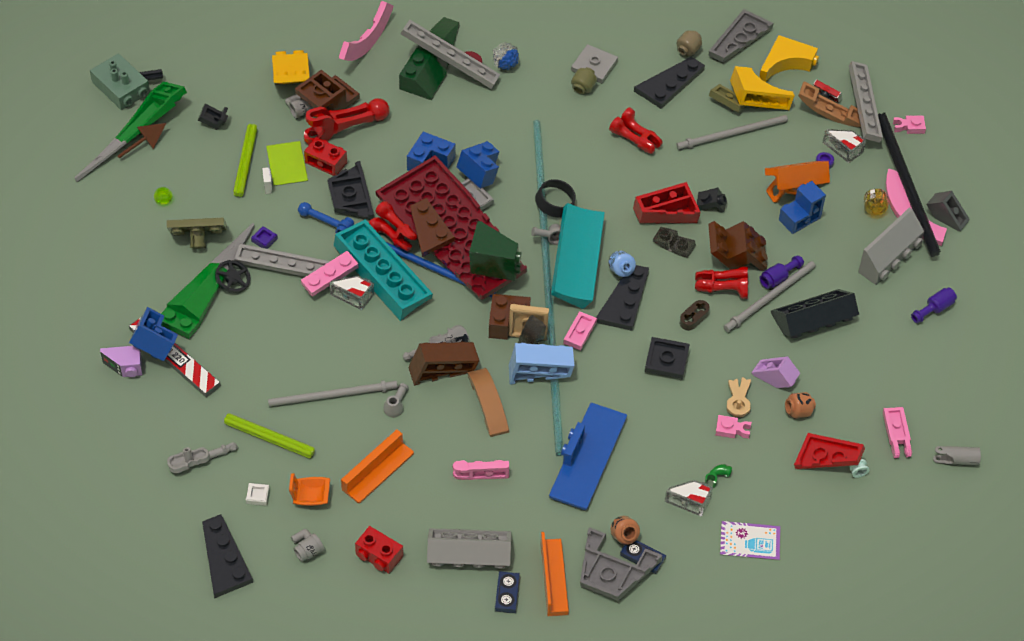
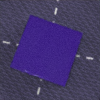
(264, 237)

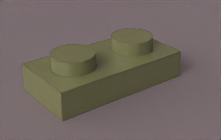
(727, 97)

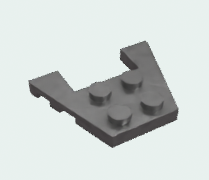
(609, 574)

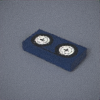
(634, 551)
(507, 592)

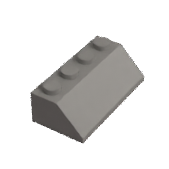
(891, 247)
(469, 547)

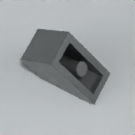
(948, 210)

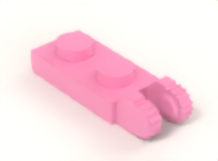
(897, 430)
(481, 470)

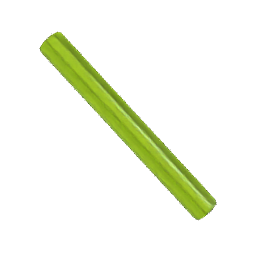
(245, 160)
(269, 435)

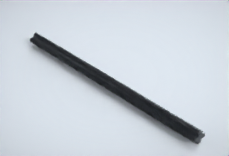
(908, 185)

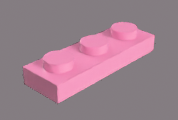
(331, 271)

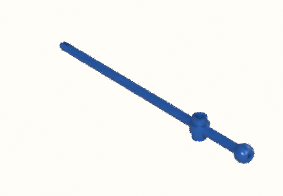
(305, 210)

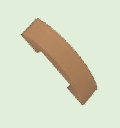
(827, 107)
(489, 401)

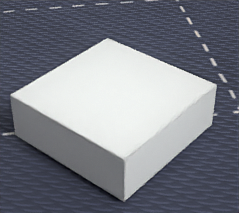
(267, 180)
(257, 494)

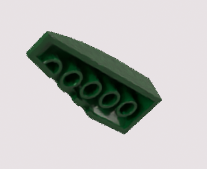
(424, 70)

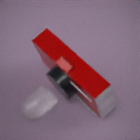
(828, 91)

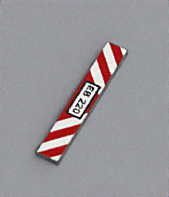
(188, 368)

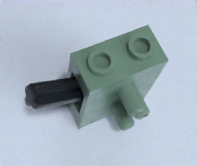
(122, 81)

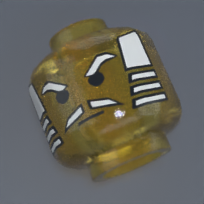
(876, 202)

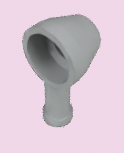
(552, 234)
(396, 409)

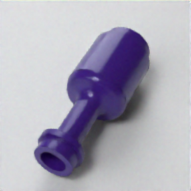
(779, 272)
(936, 304)

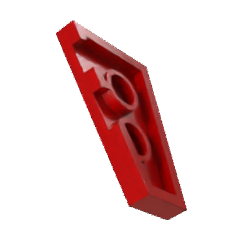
(828, 452)

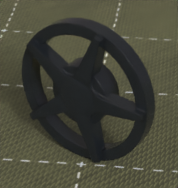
(232, 276)

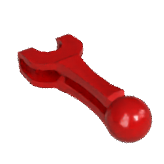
(334, 121)

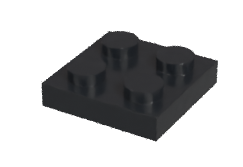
(667, 357)

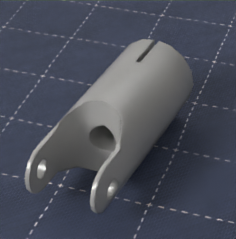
(958, 455)

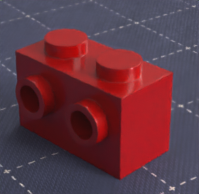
(325, 156)
(378, 550)

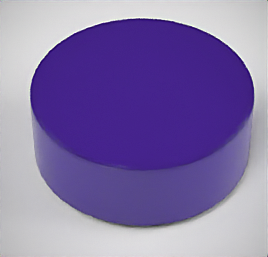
(824, 156)

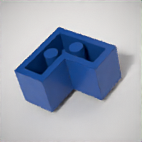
(429, 146)
(479, 163)
(805, 209)
(152, 336)

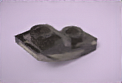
(672, 242)
(533, 331)

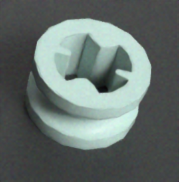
(859, 470)

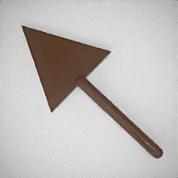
(151, 134)

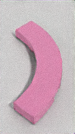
(356, 49)
(899, 202)

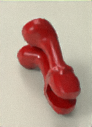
(649, 139)
(403, 230)
(707, 281)

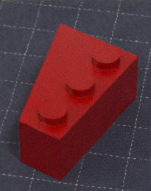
(667, 205)

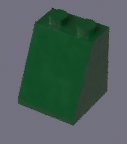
(494, 254)

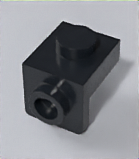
(212, 116)
(712, 198)

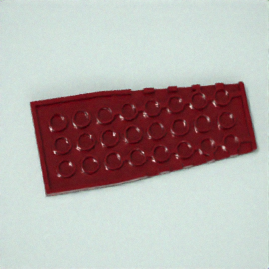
(457, 211)

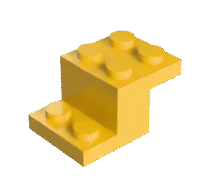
(290, 67)

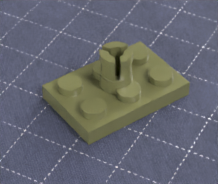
(196, 228)

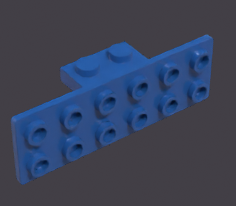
(587, 455)

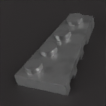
(739, 34)

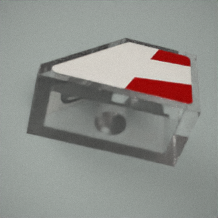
(844, 143)
(353, 290)
(690, 496)

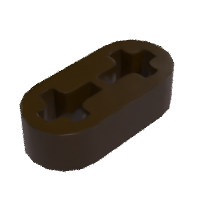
(691, 312)

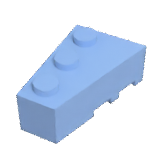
(539, 361)

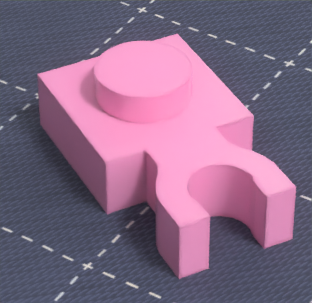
(912, 124)
(730, 426)

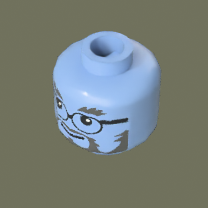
(622, 263)

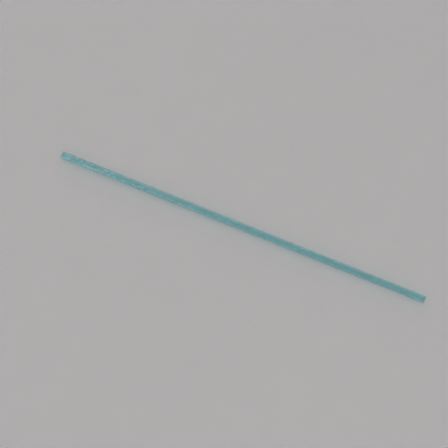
(547, 288)

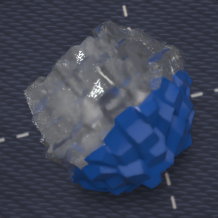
(505, 56)

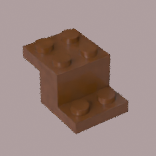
(327, 92)
(737, 245)

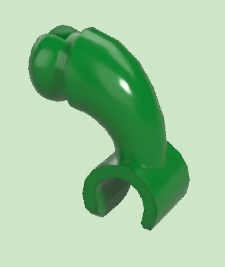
(716, 471)

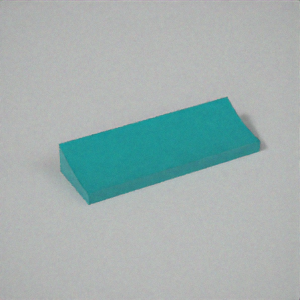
(577, 255)
(382, 266)

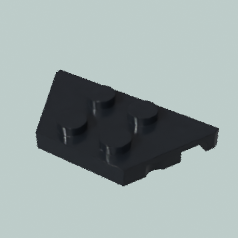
(350, 193)

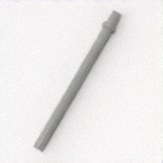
(689, 143)
(736, 321)
(383, 386)

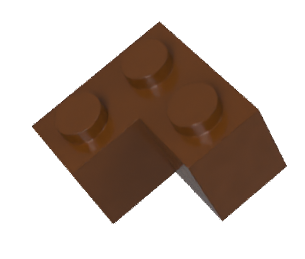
(500, 314)

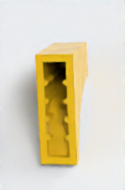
(788, 55)
(755, 92)

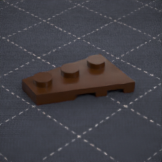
(430, 228)

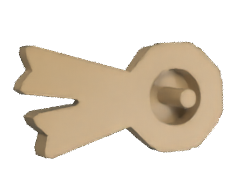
(738, 404)

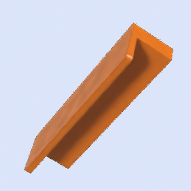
(797, 174)
(376, 467)
(554, 576)

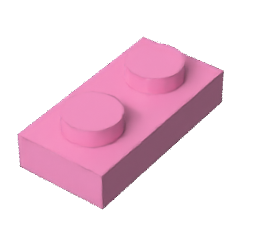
(580, 330)

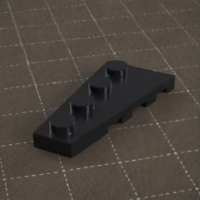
(667, 84)
(624, 301)
(225, 561)

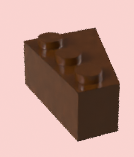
(442, 359)

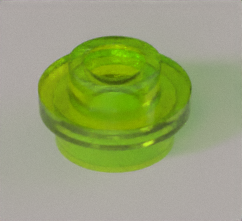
(163, 195)

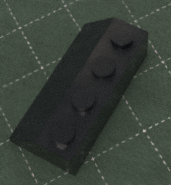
(816, 313)

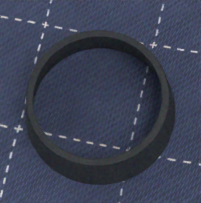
(545, 206)

